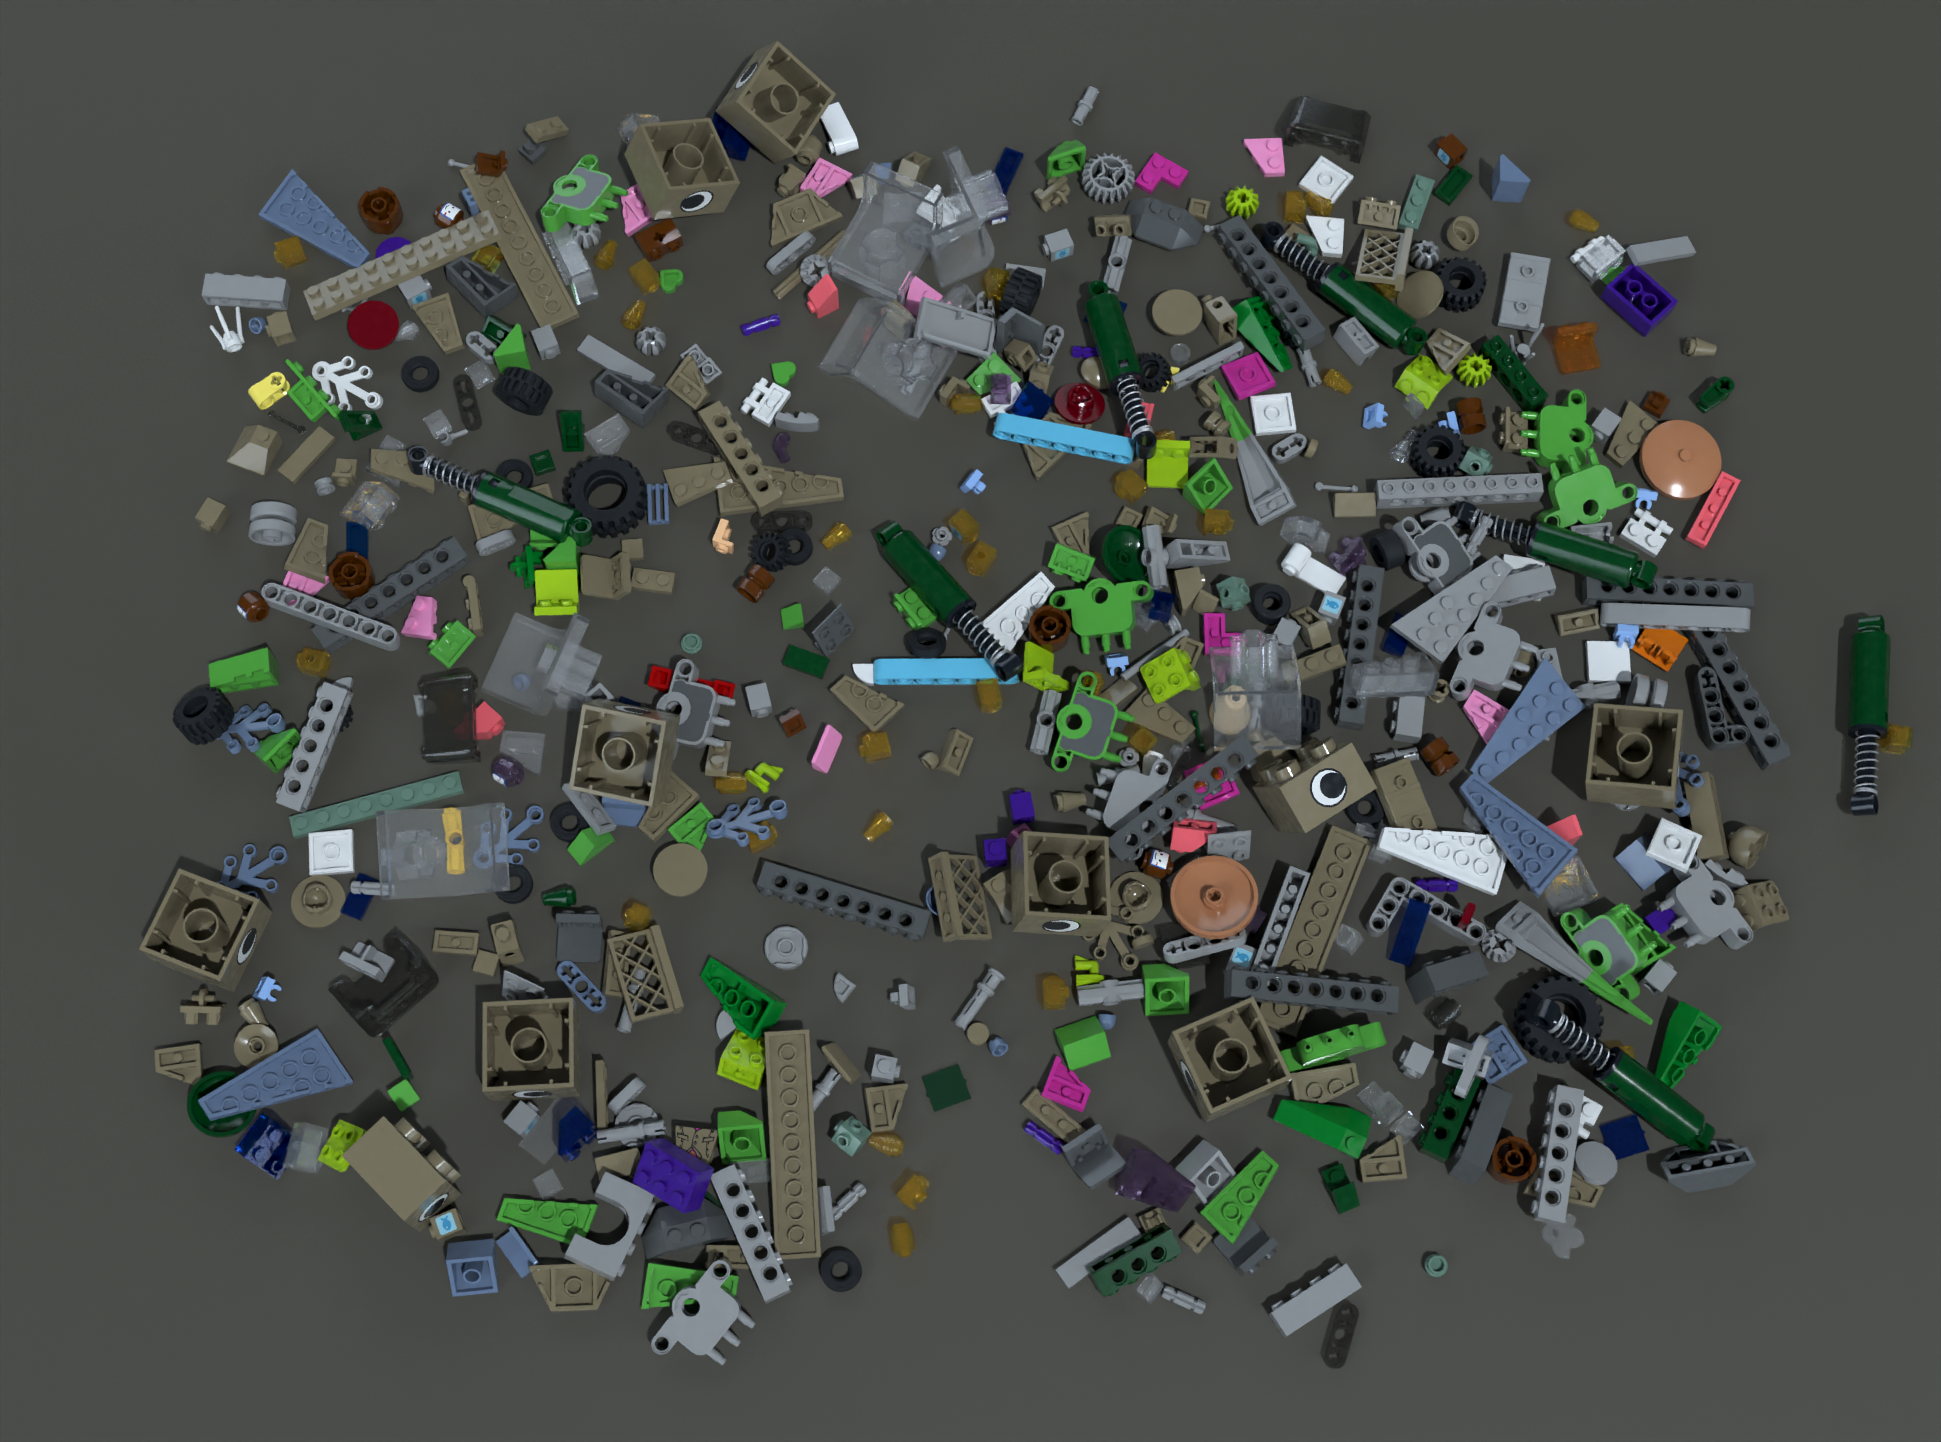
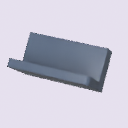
(624, 812)
(517, 1252)

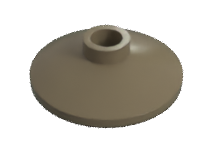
(246, 1043)

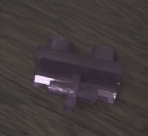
(1351, 558)

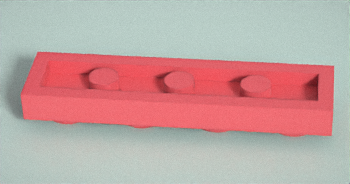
(1712, 510)

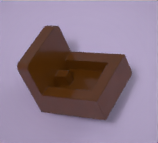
(491, 164)

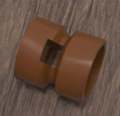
(1471, 416)
(757, 581)
(1439, 756)

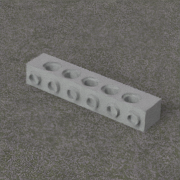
(317, 759)
(1280, 921)
(1572, 1100)
(722, 1182)

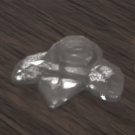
(1565, 1238)

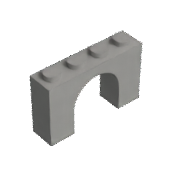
(608, 1259)

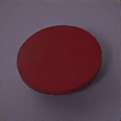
(373, 325)
(1079, 403)

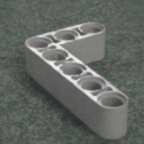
(1442, 921)

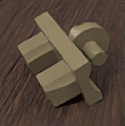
(1054, 194)
(1113, 225)
(193, 1010)

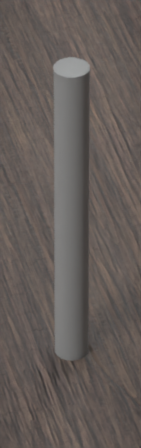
(1154, 654)

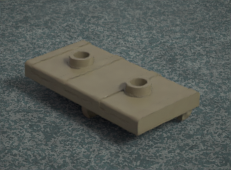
(1403, 797)

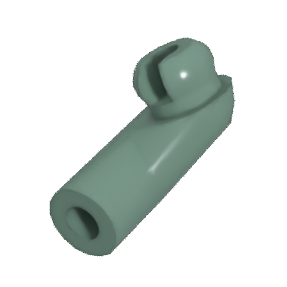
(1309, 243)

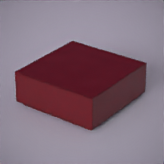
(1466, 915)

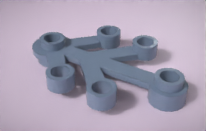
(274, 723)
(1686, 807)
(744, 820)
(521, 828)
(247, 875)

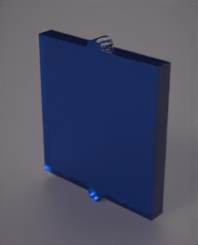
(1032, 402)
(1624, 1137)

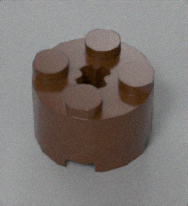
(381, 210)
(341, 575)
(1055, 620)
(1521, 1154)

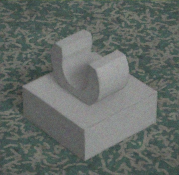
(904, 997)

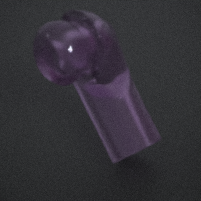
(780, 447)

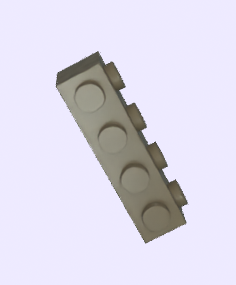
(1706, 818)

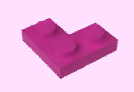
(1160, 169)
(1215, 631)

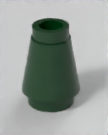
(560, 897)

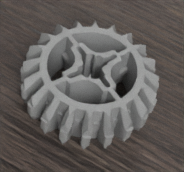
(1104, 185)

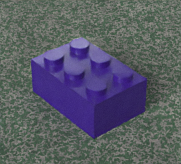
(1639, 299)
(673, 1175)

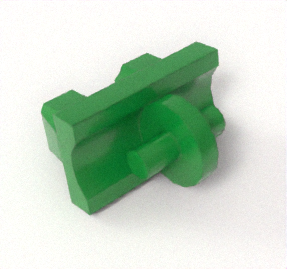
(529, 559)

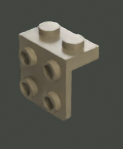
(606, 576)
(1760, 905)

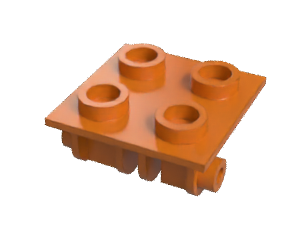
(1660, 646)

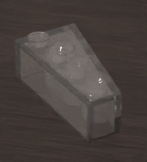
(571, 263)
(1394, 677)

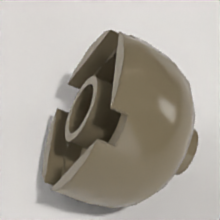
(1746, 844)

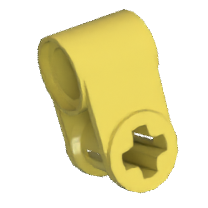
(267, 392)

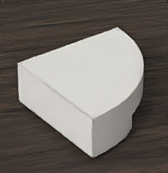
(864, 673)

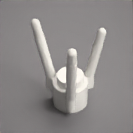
(231, 342)

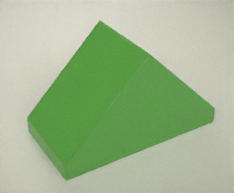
(588, 845)

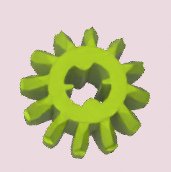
(1242, 202)
(1474, 370)

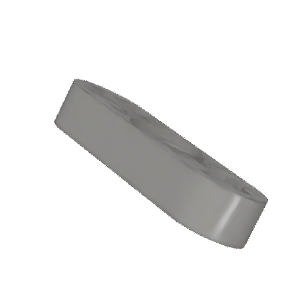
(790, 252)
(1047, 344)
(1472, 1066)

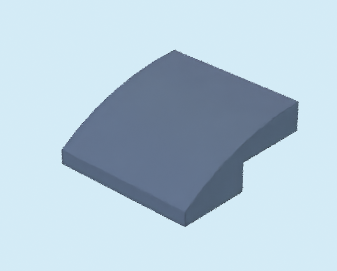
(1506, 1057)

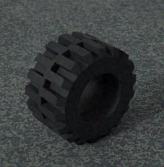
(1464, 271)
(1021, 291)
(524, 391)
(1440, 438)
(1310, 714)
(203, 716)

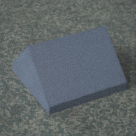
(1508, 182)
(1638, 866)

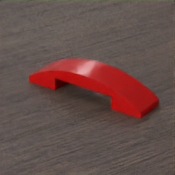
(661, 679)

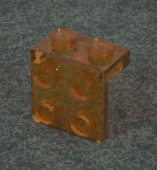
(1576, 348)

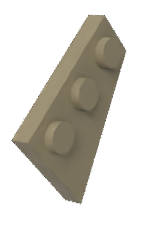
(1629, 435)
(1160, 719)

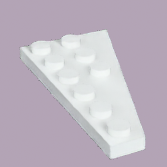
(1456, 855)

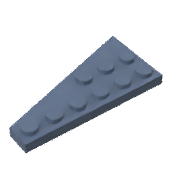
(304, 214)
(1535, 715)
(1527, 843)
(290, 1074)

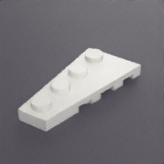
(1014, 615)

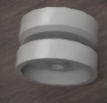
(272, 523)
(1647, 694)

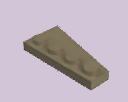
(488, 523)

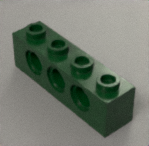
(1513, 375)
(1429, 1143)
(1122, 1258)

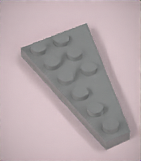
(1445, 618)

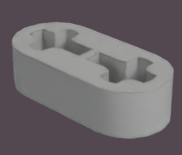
(480, 350)
(1286, 445)
(495, 542)
(627, 1095)

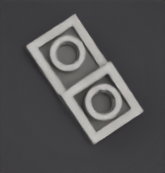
(705, 364)
(803, 423)
(1732, 878)

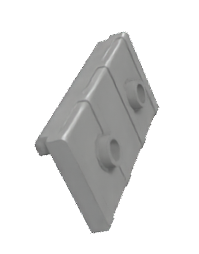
(1524, 292)
(955, 328)

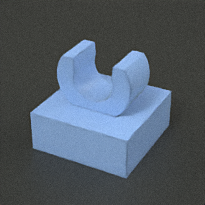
(1374, 416)
(1451, 422)
(972, 483)
(1647, 495)
(1625, 633)
(1116, 660)
(264, 988)

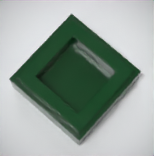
(542, 463)

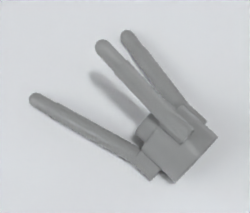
(1522, 351)

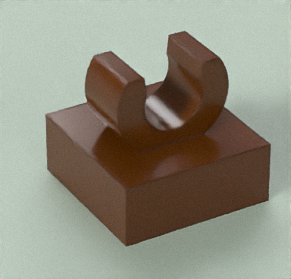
(1656, 403)
(792, 722)

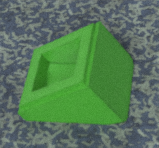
(792, 617)
(403, 1095)

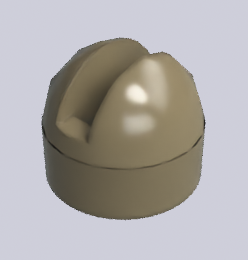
(930, 760)

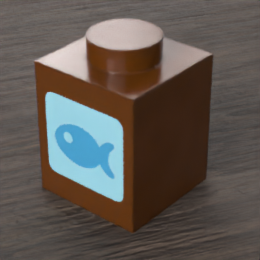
(1450, 151)

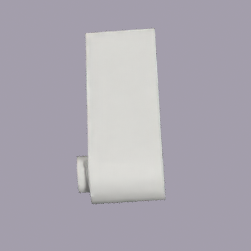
(839, 130)
(1301, 565)

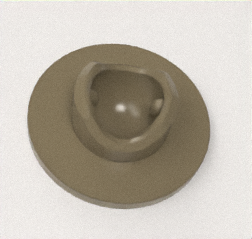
(1421, 294)
(1177, 312)
(680, 870)
(1140, 894)
(318, 901)

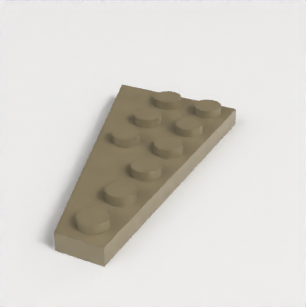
(797, 489)

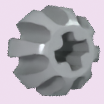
(587, 235)
(1424, 254)
(651, 341)

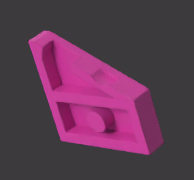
(1065, 1087)

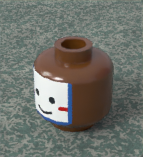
(448, 215)
(253, 607)
(1156, 864)

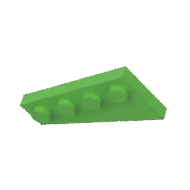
(1237, 1201)
(549, 1218)
(666, 1281)

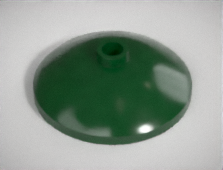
(1122, 554)
(220, 1127)

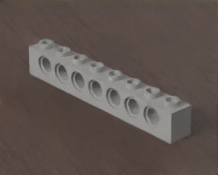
(1451, 490)

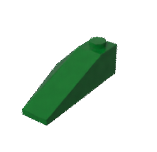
(1257, 326)
(746, 1002)
(1686, 1037)
(1333, 1126)

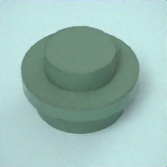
(691, 643)
(1436, 1265)

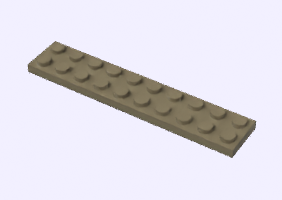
(522, 249)
(401, 265)
(1318, 921)
(792, 1144)

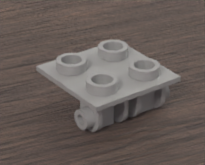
(1230, 845)
(520, 989)

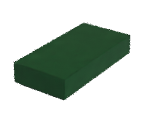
(1453, 185)
(806, 662)
(398, 1059)

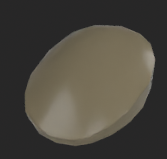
(1462, 233)
(1093, 373)

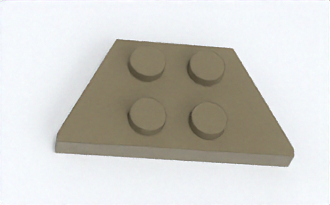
(798, 214)
(1044, 459)
(569, 1287)

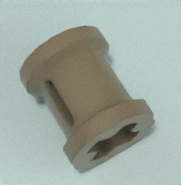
(1439, 697)

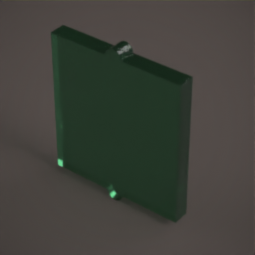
(946, 1088)

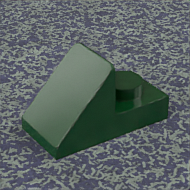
(359, 423)
(572, 430)
(1340, 1188)

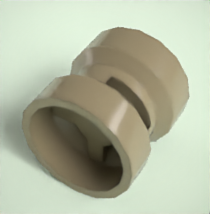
(1217, 424)

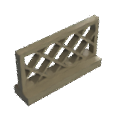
(1399, 258)
(947, 898)
(663, 967)

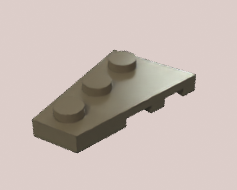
(441, 321)
(395, 465)
(696, 481)
(309, 552)
(865, 704)
(668, 812)
(1324, 1083)
(1580, 1192)

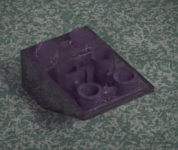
(1152, 1181)

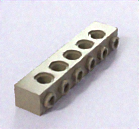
(763, 501)

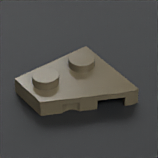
(1384, 1163)

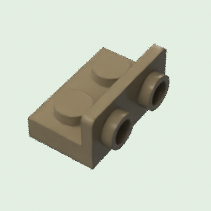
(1378, 214)
(1512, 425)

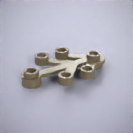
(1111, 931)

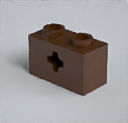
(659, 240)

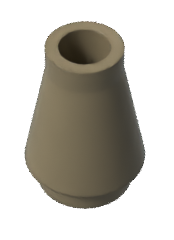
(1698, 347)
(1067, 801)
(252, 1012)

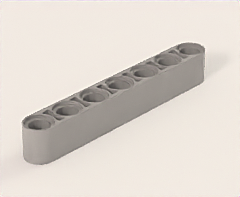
(1676, 617)
(338, 623)

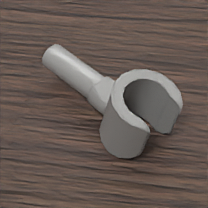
(450, 437)

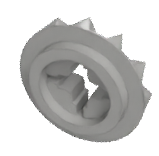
(808, 266)
(1497, 955)

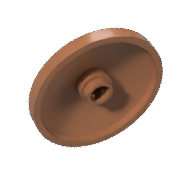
(1680, 460)
(1214, 897)

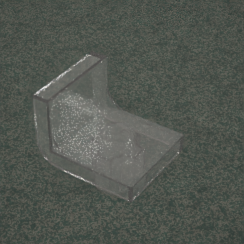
(888, 232)
(965, 244)
(882, 354)
(541, 662)
(1256, 692)
(442, 852)

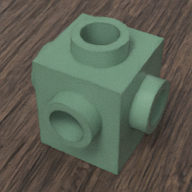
(1476, 462)
(1233, 593)
(850, 1135)

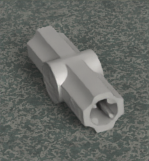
(1118, 256)
(1155, 557)
(1598, 693)
(1048, 710)
(1110, 992)

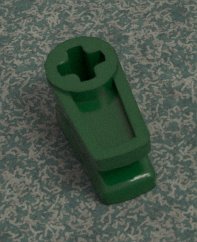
(1715, 394)

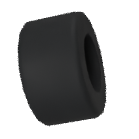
(1387, 550)
(1273, 592)

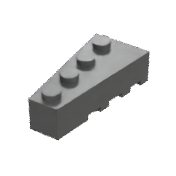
(1480, 1134)

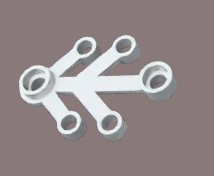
(343, 383)

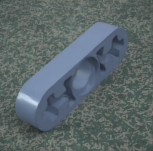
(588, 1002)

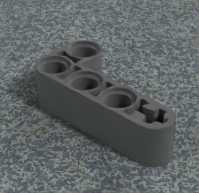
(1715, 709)

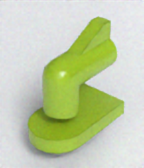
(763, 768)
(1093, 967)

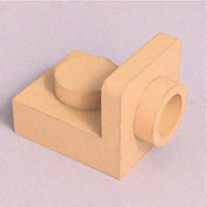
(721, 538)

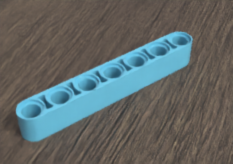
(1064, 438)
(935, 671)

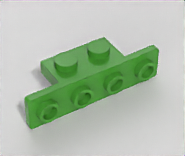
(308, 397)

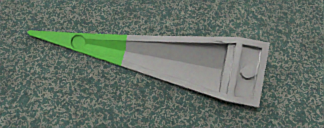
(1264, 485)
(1538, 939)

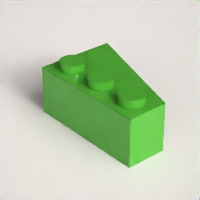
(244, 672)
(1646, 936)

